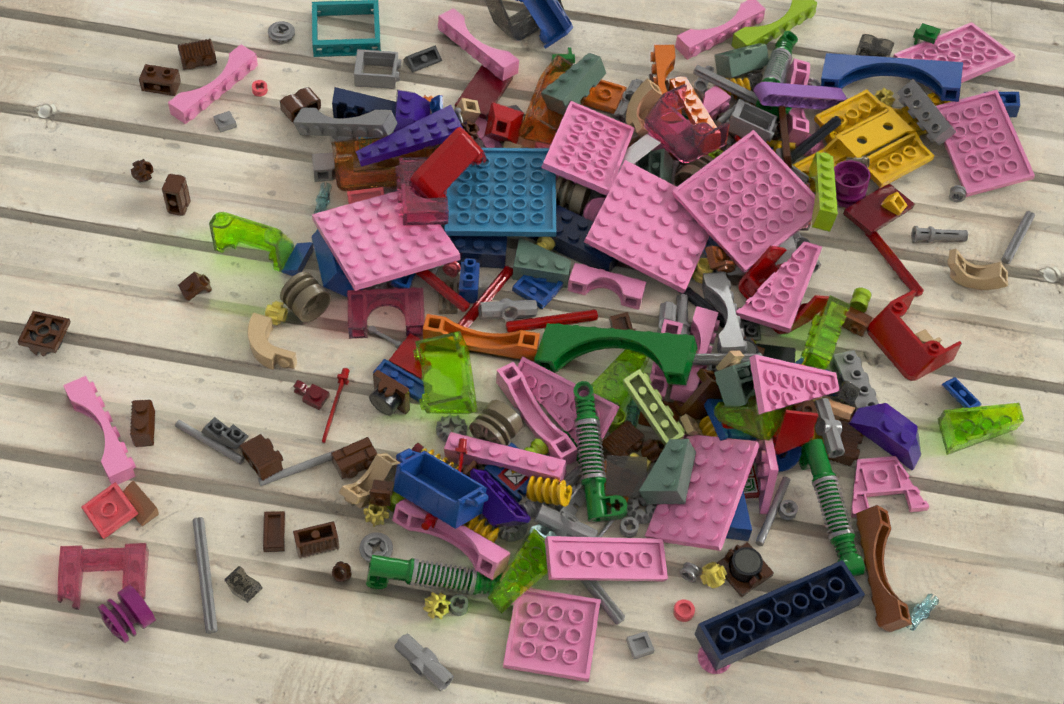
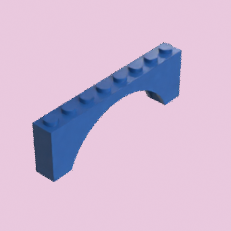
(939, 76)

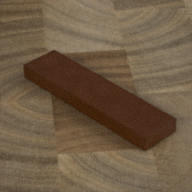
(785, 136)

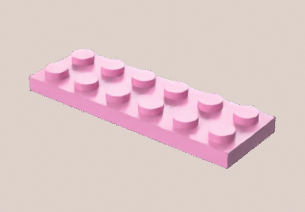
(605, 559)

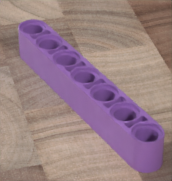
(798, 95)

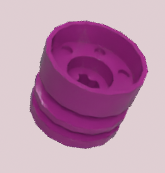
(851, 182)
(128, 612)

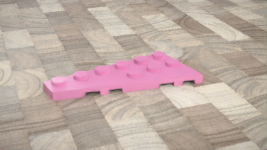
(787, 383)
(766, 473)

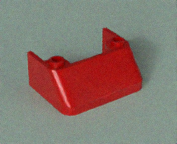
(447, 164)
(762, 270)
(903, 346)
(795, 430)

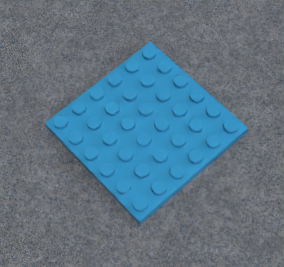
(504, 196)

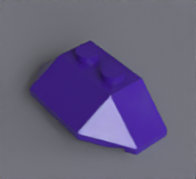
(409, 108)
(889, 431)
(500, 507)

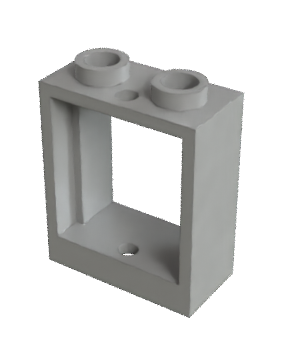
(376, 58)
(749, 118)

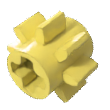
(885, 96)
(276, 312)
(374, 518)
(713, 575)
(436, 605)

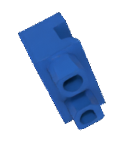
(469, 280)

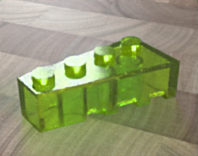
(824, 333)
(610, 382)
(975, 425)
(522, 572)

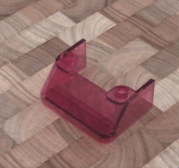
(677, 134)

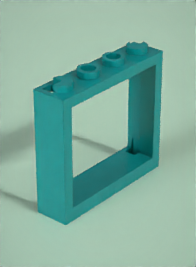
(344, 47)

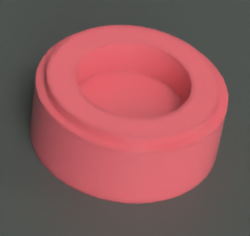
(684, 610)

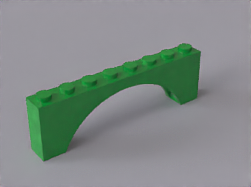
(669, 351)

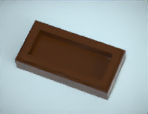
(274, 531)

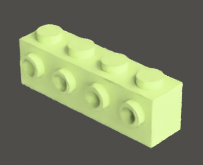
(652, 407)

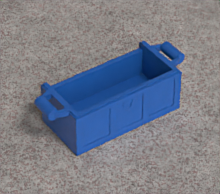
(438, 488)

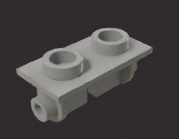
(577, 498)

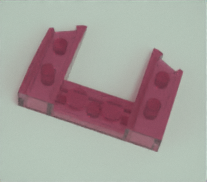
(76, 560)

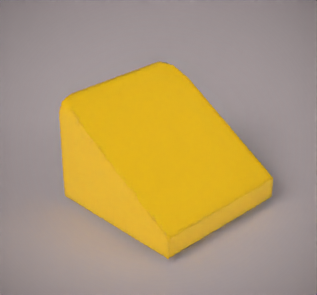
(894, 203)

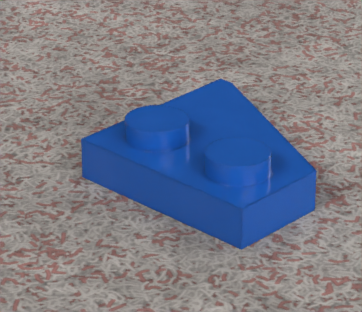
(537, 289)

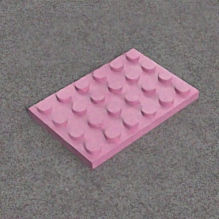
(964, 44)
(985, 144)
(588, 148)
(712, 494)

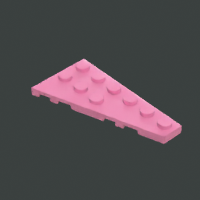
(782, 293)
(558, 398)

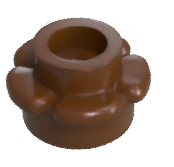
(337, 572)

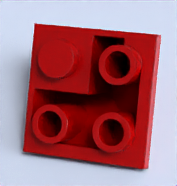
(503, 123)

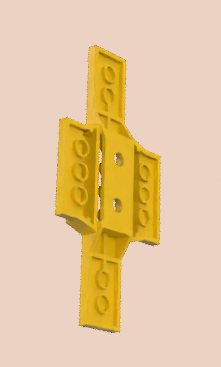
(864, 118)

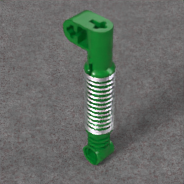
(778, 67)
(591, 459)
(825, 483)
(415, 572)

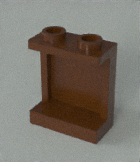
(695, 404)

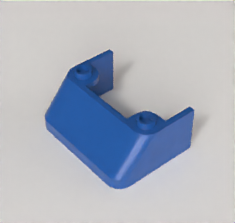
(550, 18)

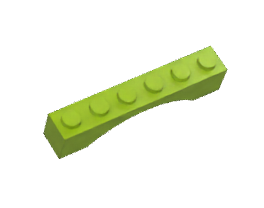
(798, 12)
(825, 191)

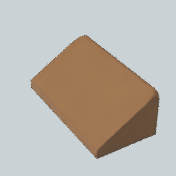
(142, 504)

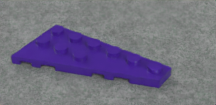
(425, 132)

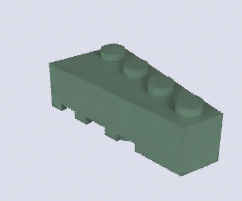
(574, 83)

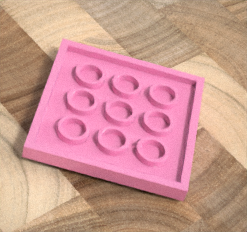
(552, 634)

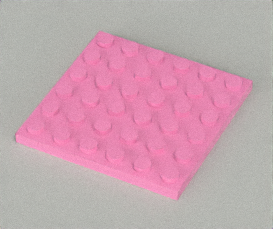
(747, 200)
(648, 228)
(376, 246)

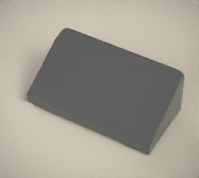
(423, 59)

